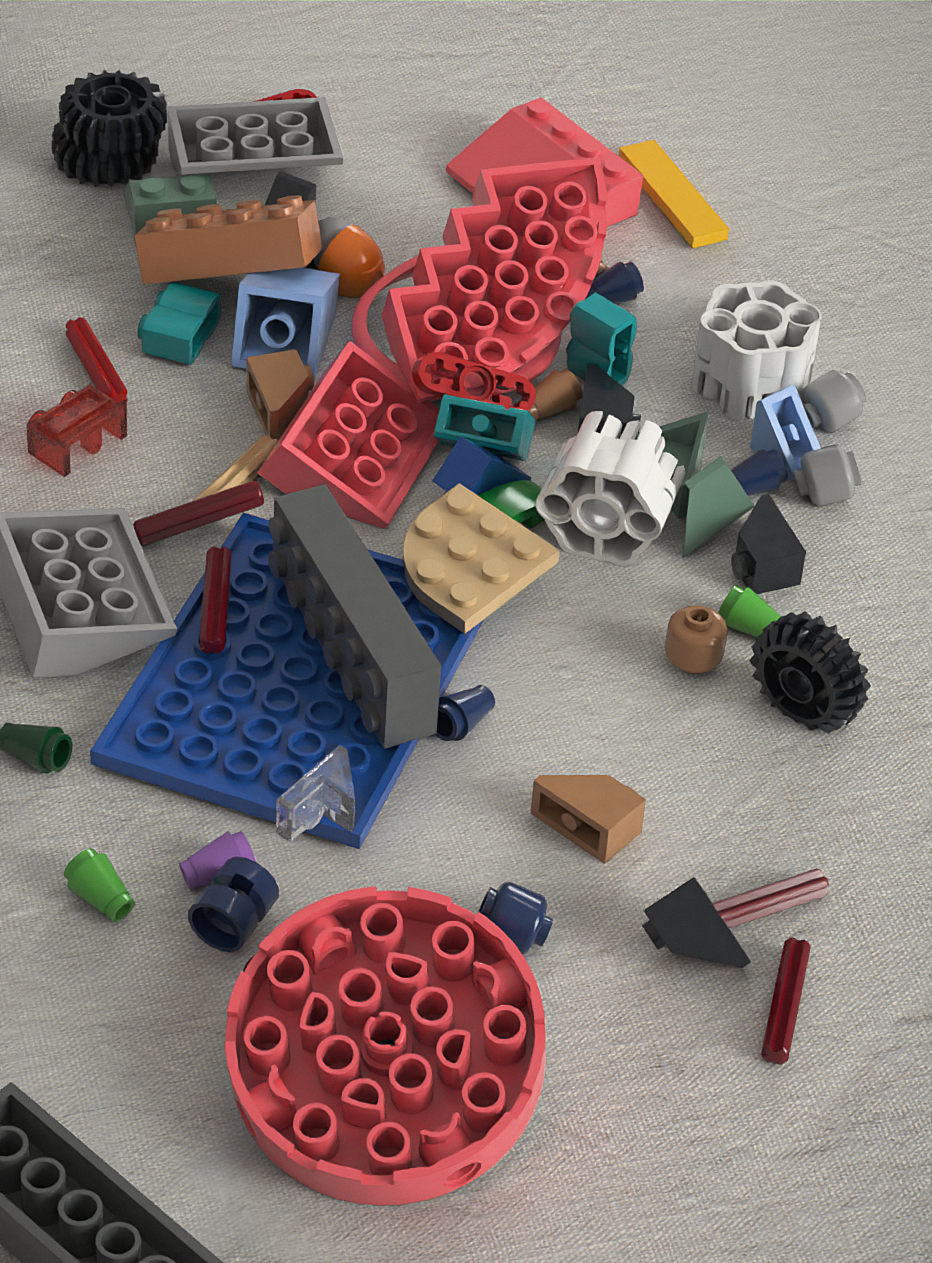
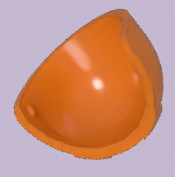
(355, 259)

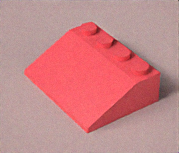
(542, 135)
(358, 437)

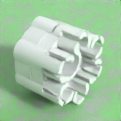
(754, 345)
(610, 492)

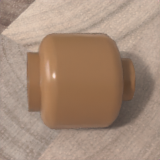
(696, 639)

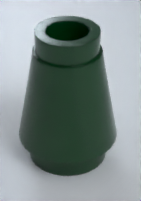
(37, 745)

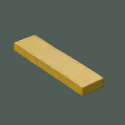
(675, 194)

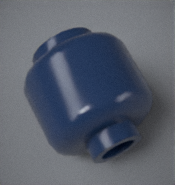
(518, 914)

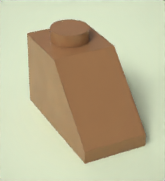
(277, 388)
(589, 811)

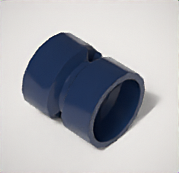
(233, 904)

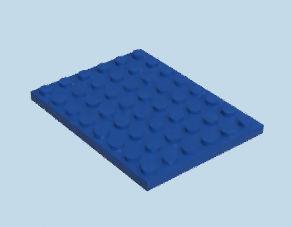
(266, 706)

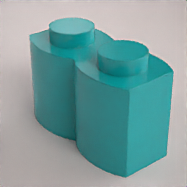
(180, 322)
(601, 336)

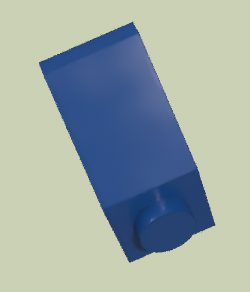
(476, 469)

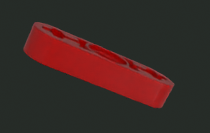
(448, 363)

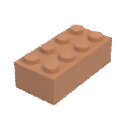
(228, 240)

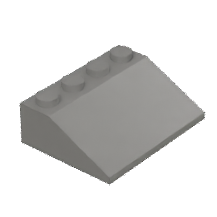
(252, 136)
(78, 589)

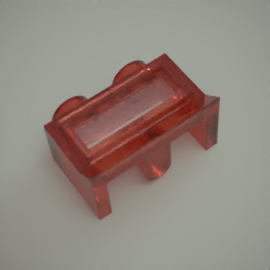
(75, 418)

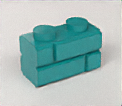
(486, 425)

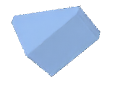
(783, 426)

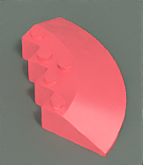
(504, 272)

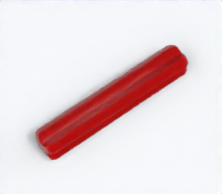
(95, 359)

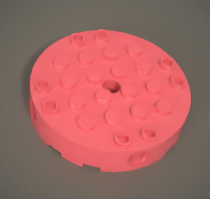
(374, 1116)

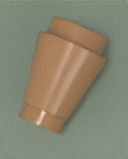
(556, 394)

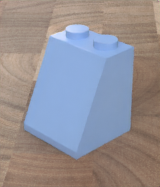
(285, 313)

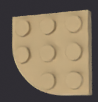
(470, 558)

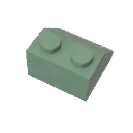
(153, 195)

